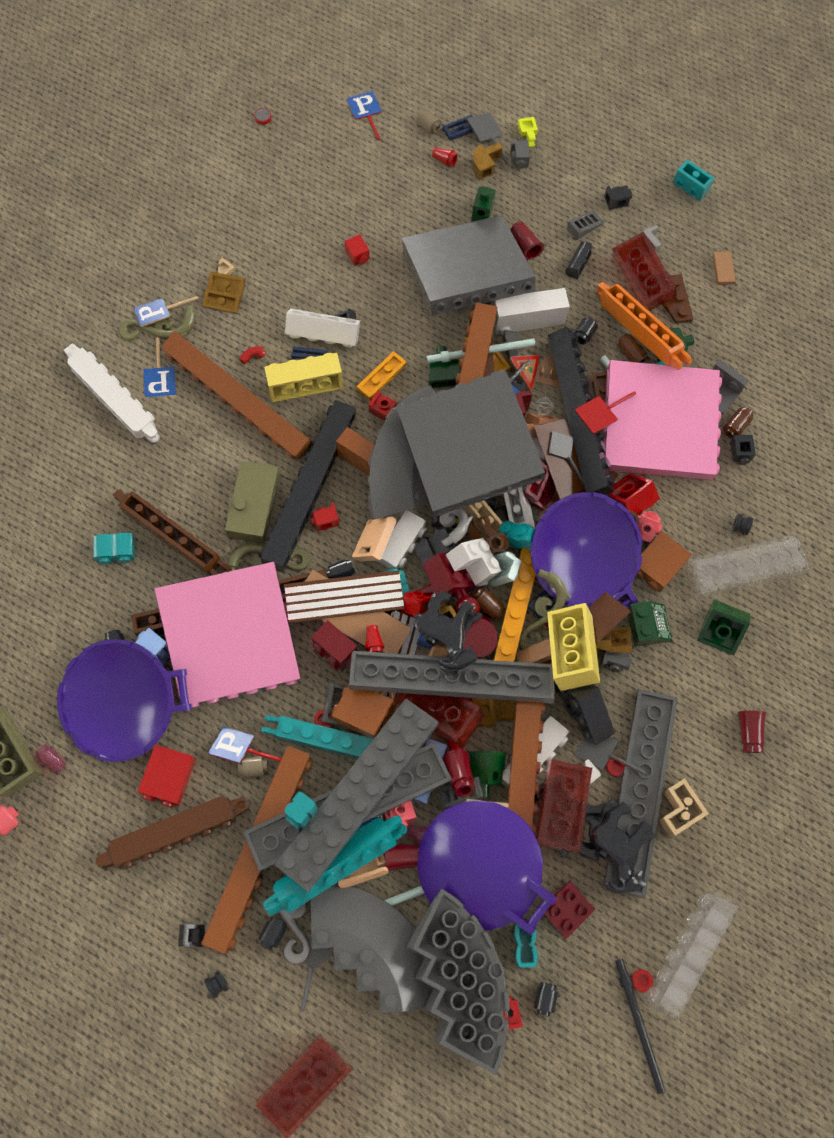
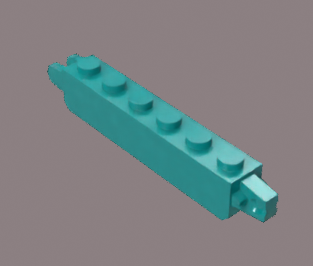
(317, 737)
(361, 849)

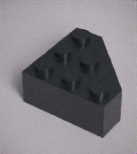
(589, 711)

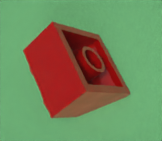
(635, 493)

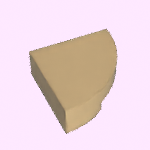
(225, 267)

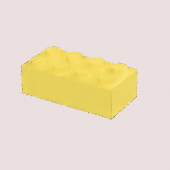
(304, 377)
(573, 647)

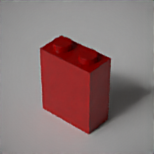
(166, 776)

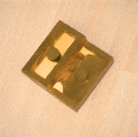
(224, 292)
(617, 641)
(495, 710)

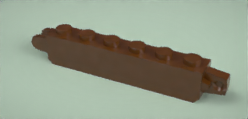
(170, 533)
(172, 831)

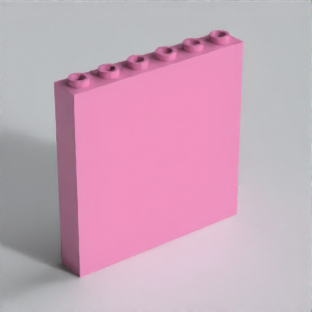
(667, 424)
(228, 633)

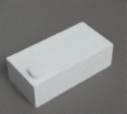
(531, 311)

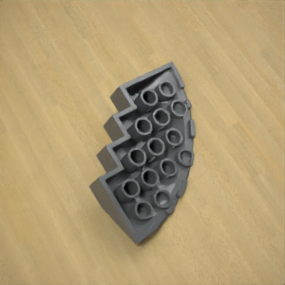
(393, 471)
(373, 940)
(465, 982)

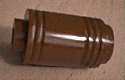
(632, 348)
(738, 422)
(488, 603)

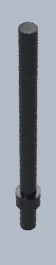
(626, 982)

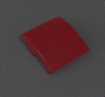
(541, 492)

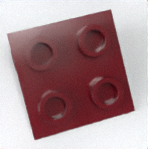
(569, 910)

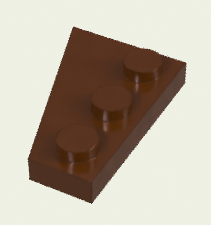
(679, 307)

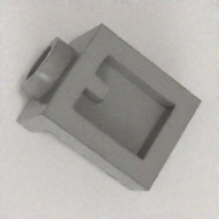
(654, 241)

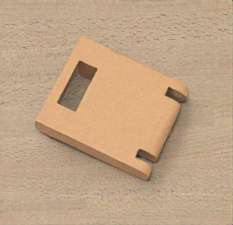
(374, 536)
(367, 872)

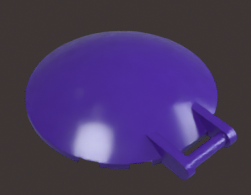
(589, 546)
(118, 700)
(486, 862)

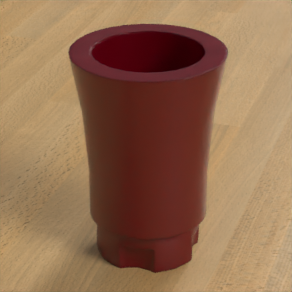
(527, 241)
(752, 730)
(459, 768)
(401, 857)

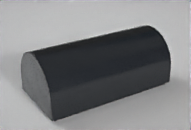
(579, 260)

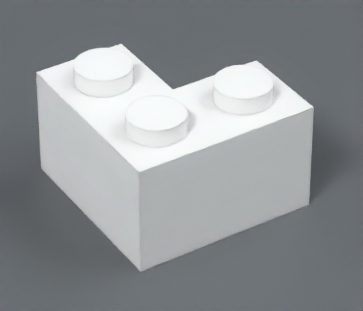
(476, 559)

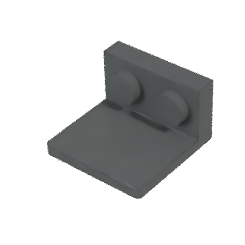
(732, 385)

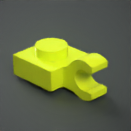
(528, 128)

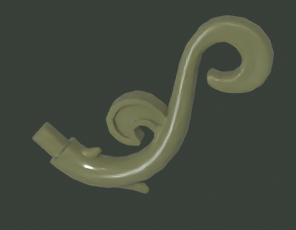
(187, 325)
(236, 556)
(561, 595)

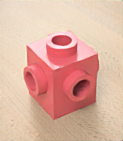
(649, 525)
(404, 811)

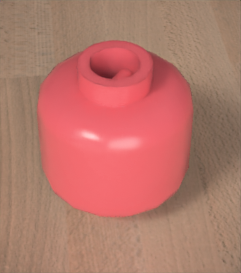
(7, 819)

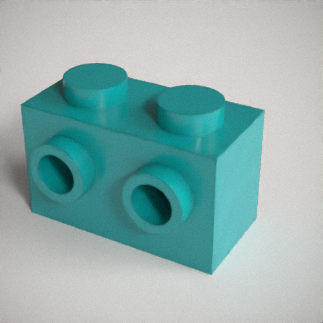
(693, 180)

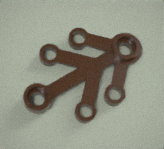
(494, 538)

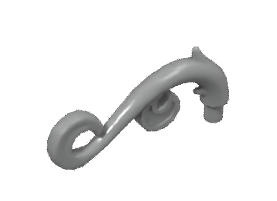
(449, 519)
(289, 919)

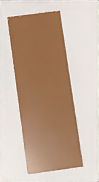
(390, 629)

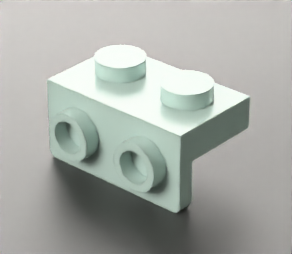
(509, 565)

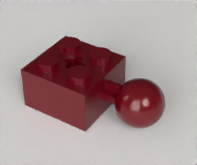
(452, 582)
(334, 646)

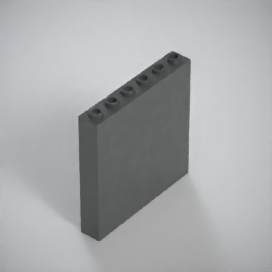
(468, 265)
(470, 443)

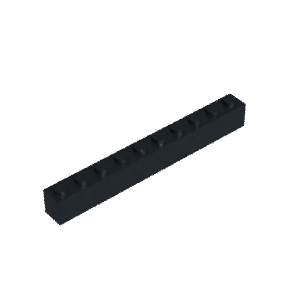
(575, 393)
(308, 487)

